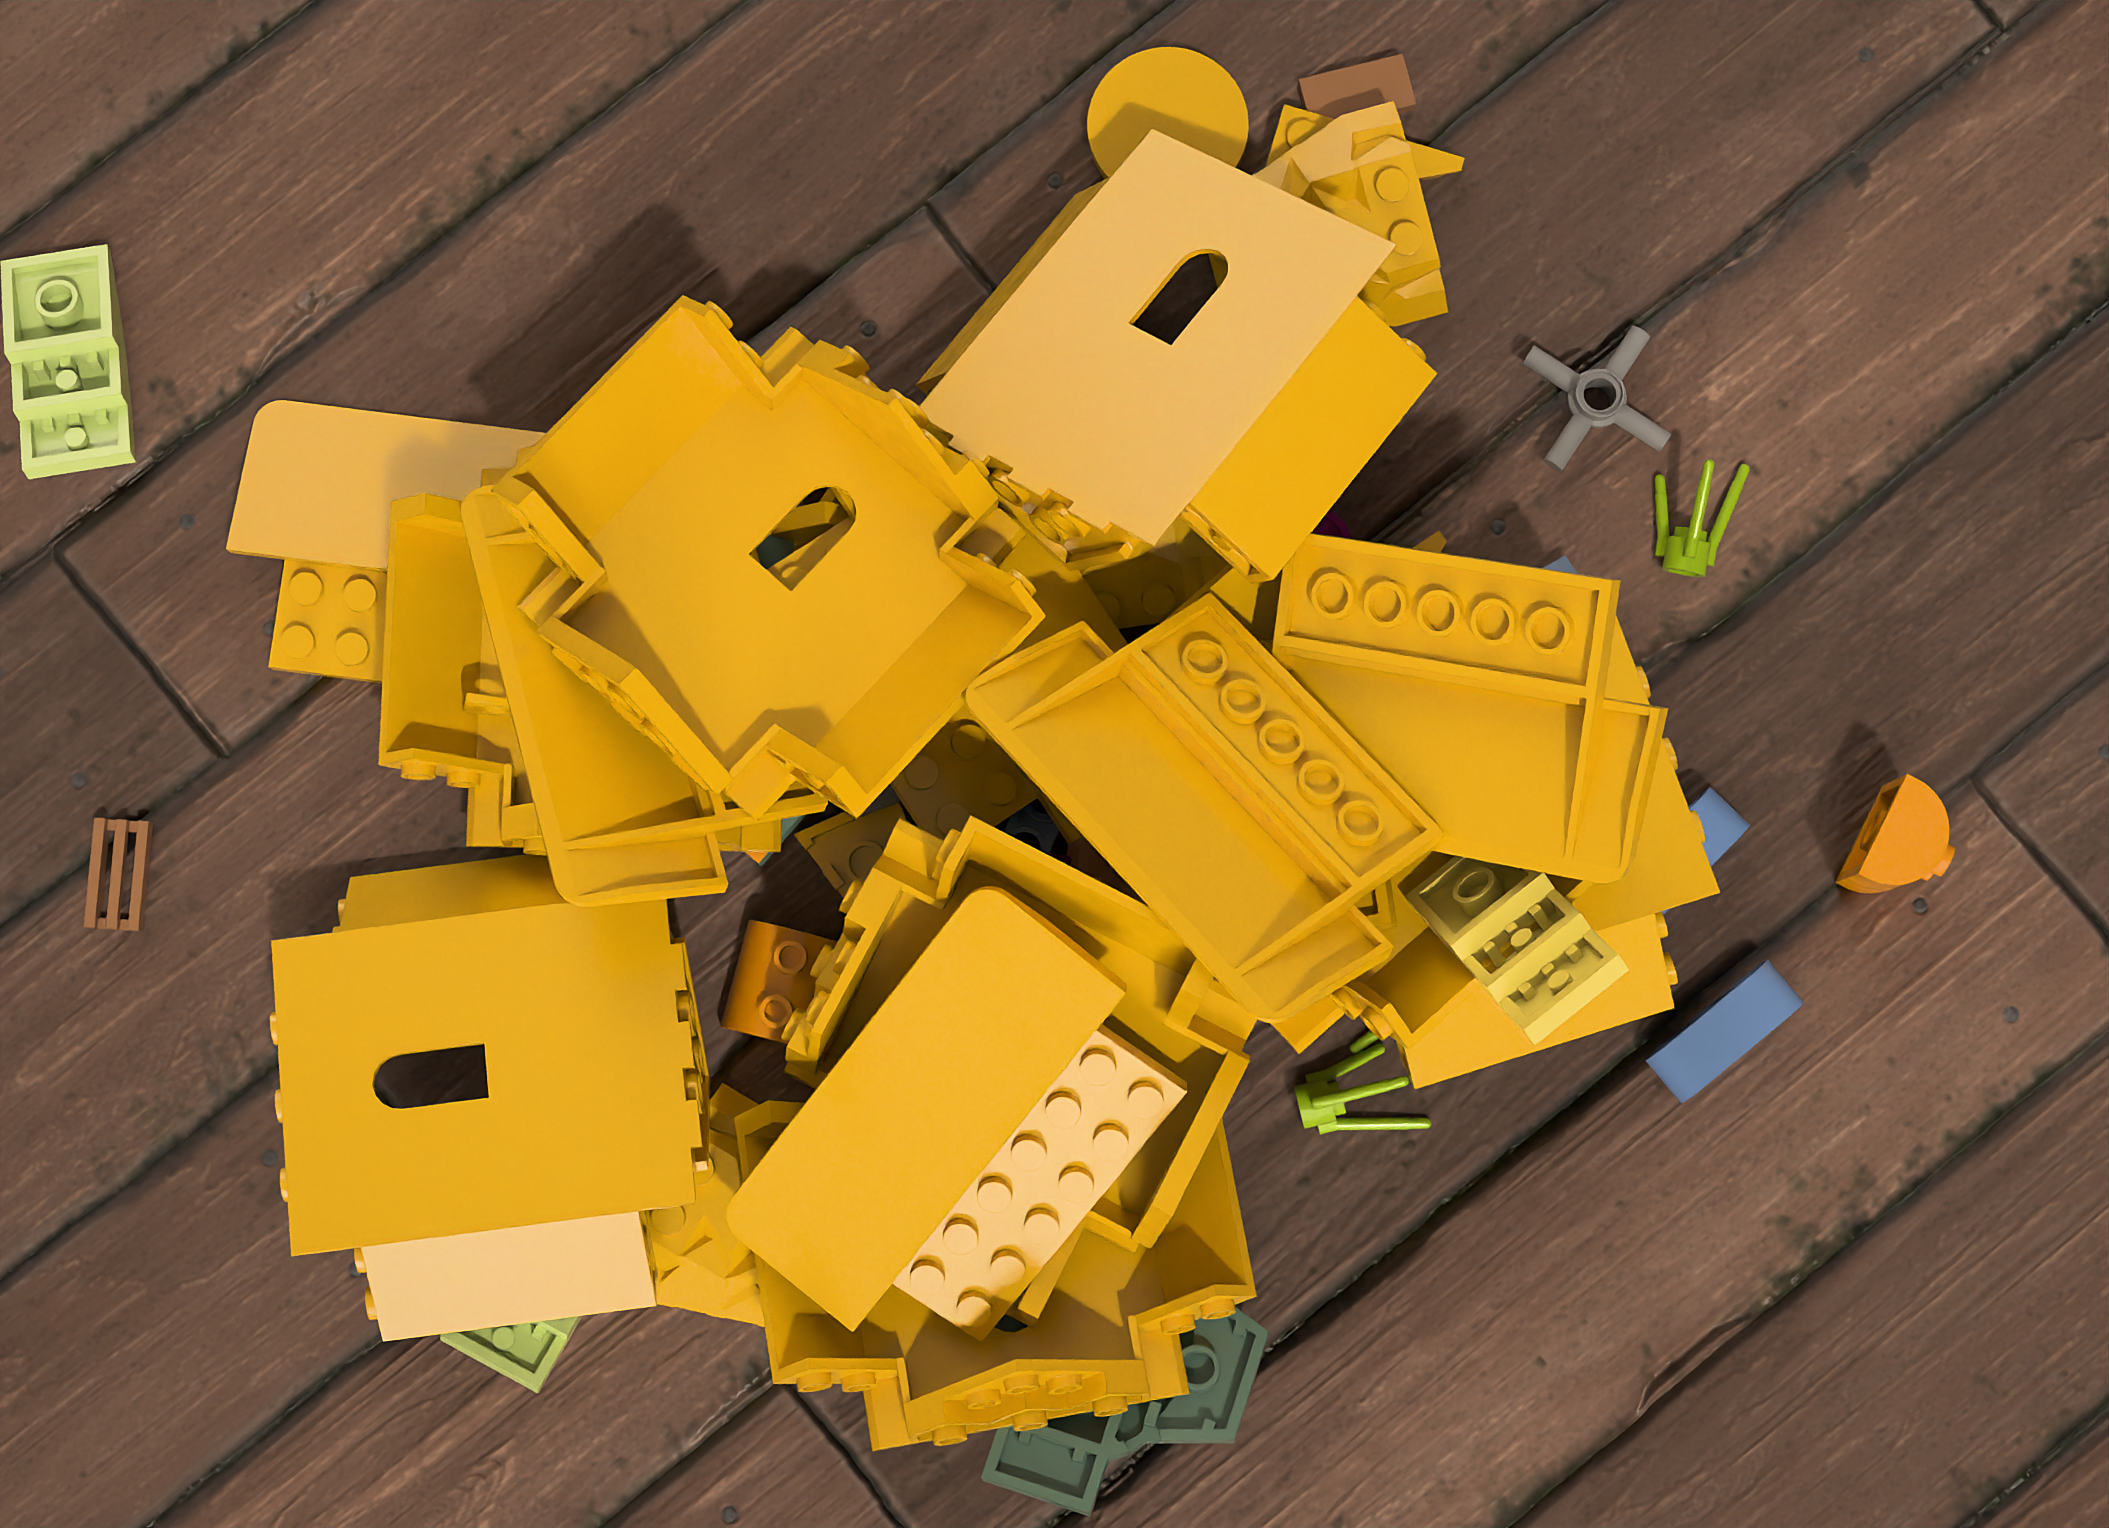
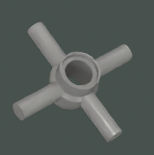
(1611, 383)

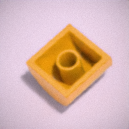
(1899, 840)
(771, 979)

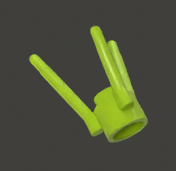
(1687, 550)
(1323, 1101)

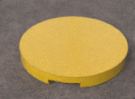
(1174, 94)

